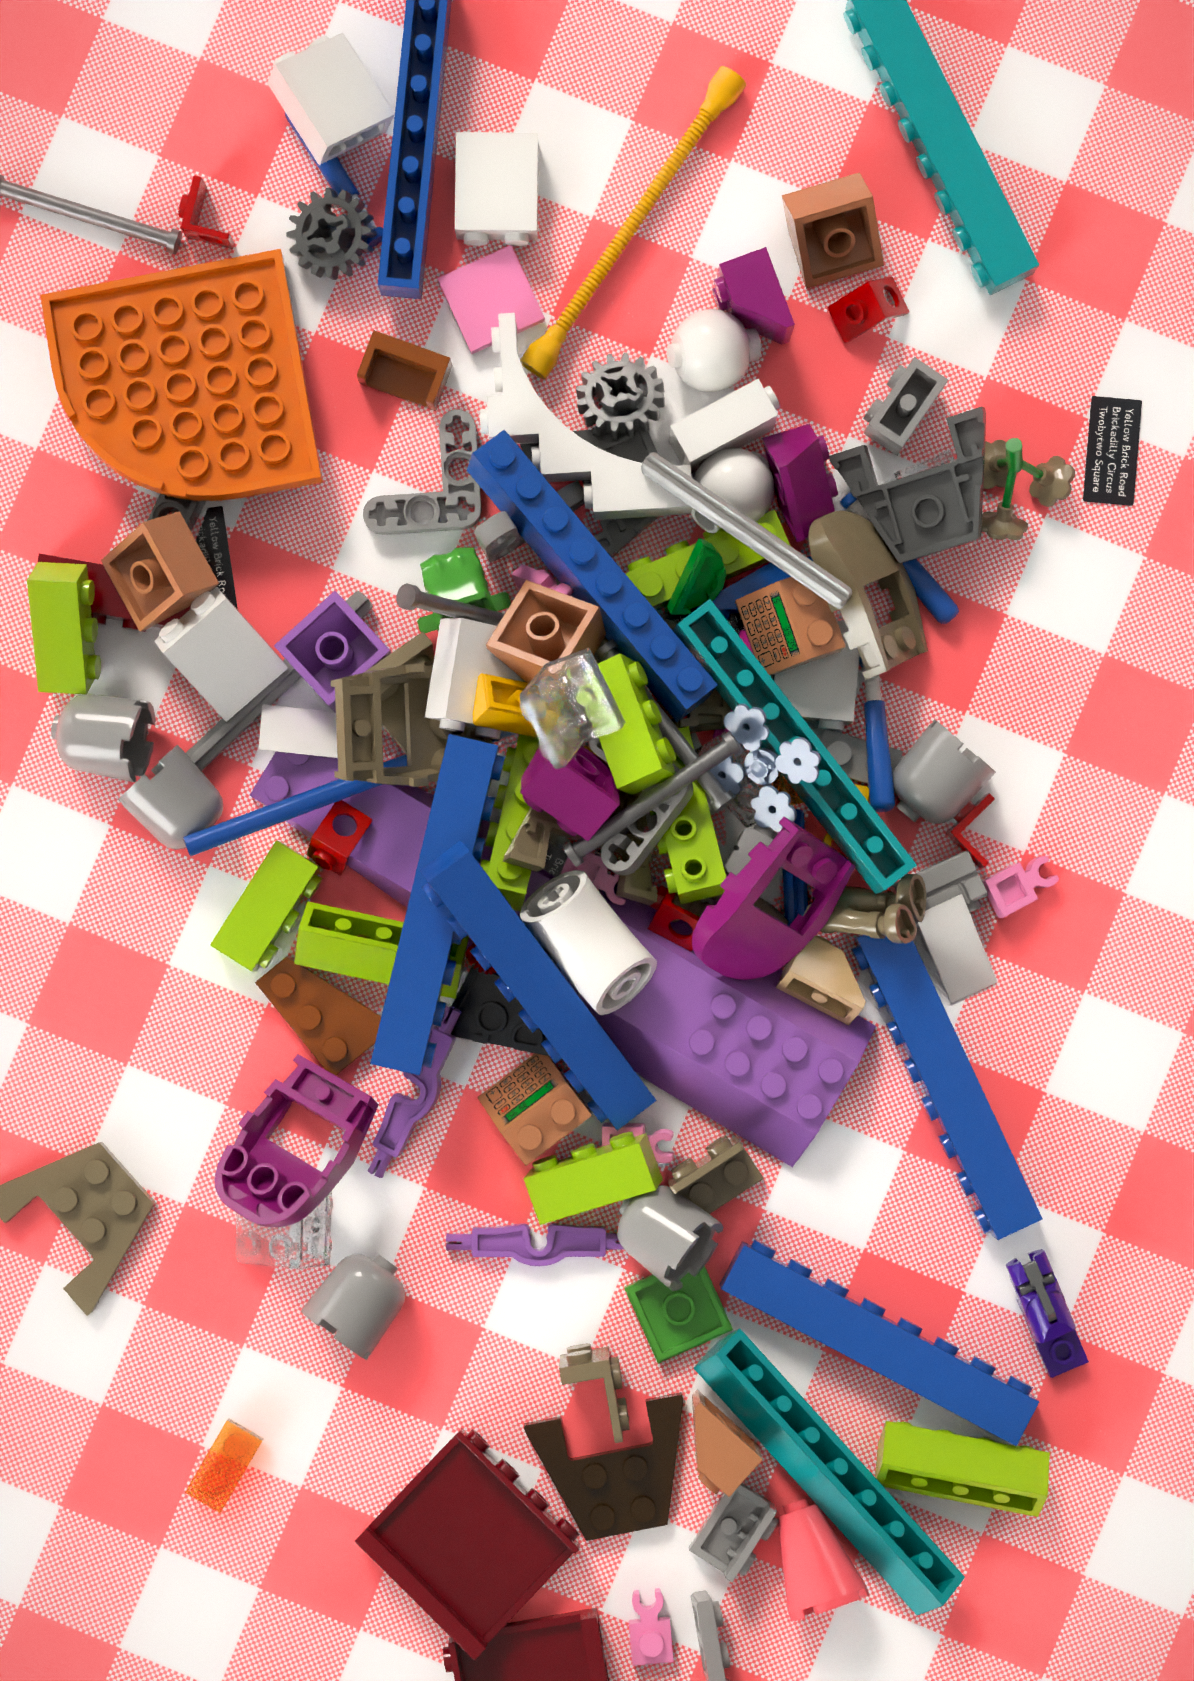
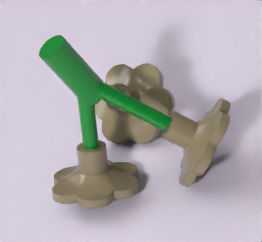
(1000, 469)

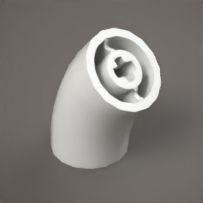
(588, 941)

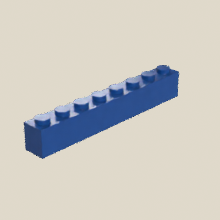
(414, 148)
(590, 571)
(426, 936)
(537, 984)
(950, 1085)
(878, 1342)

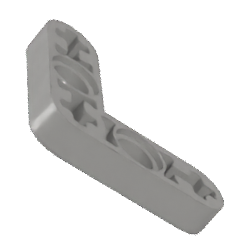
(452, 489)
(500, 536)
(666, 815)

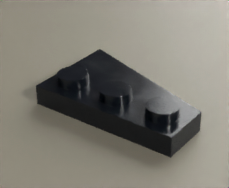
(490, 1017)

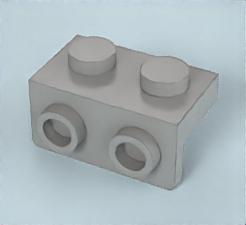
(734, 1531)

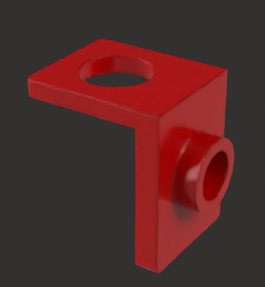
(190, 210)
(866, 308)
(964, 818)
(331, 849)
(668, 912)

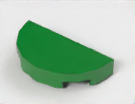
(700, 579)

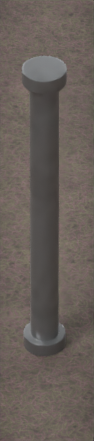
(90, 215)
(411, 597)
(679, 743)
(654, 798)

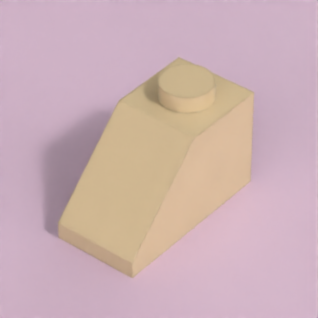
(823, 980)

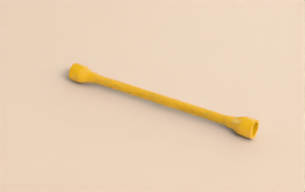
(721, 93)

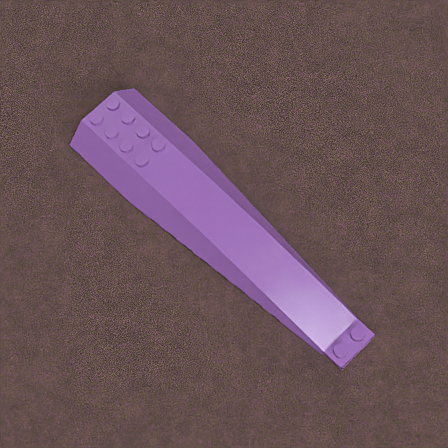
(707, 1039)

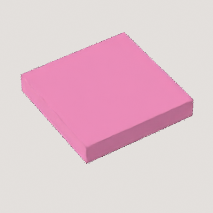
(488, 289)

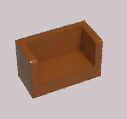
(404, 370)

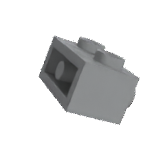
(905, 406)

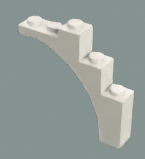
(617, 483)

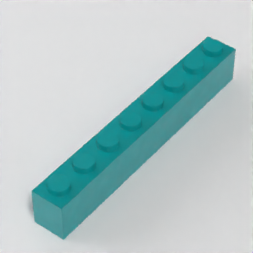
(943, 141)
(832, 795)
(829, 1473)

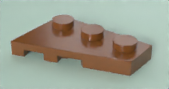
(322, 1016)

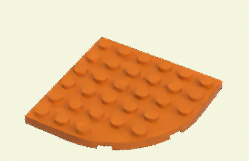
(188, 378)

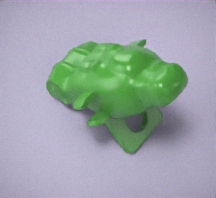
(459, 578)

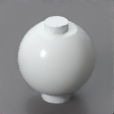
(712, 350)
(740, 480)

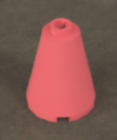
(815, 1563)

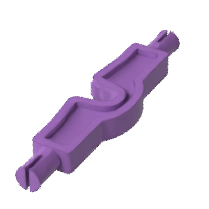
(405, 1111)
(515, 1242)

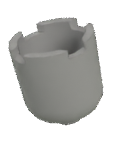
(105, 735)
(937, 778)
(174, 800)
(667, 1234)
(358, 1301)

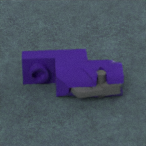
(1046, 1313)

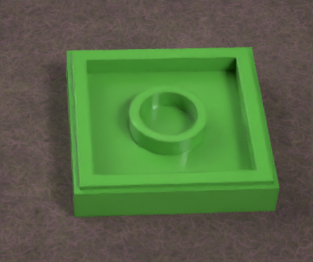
(680, 1317)

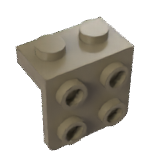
(587, 1364)

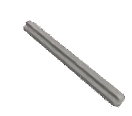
(746, 530)
(224, 732)

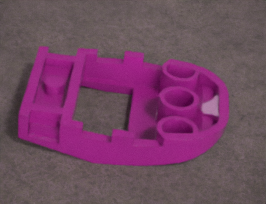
(746, 940)
(268, 1181)

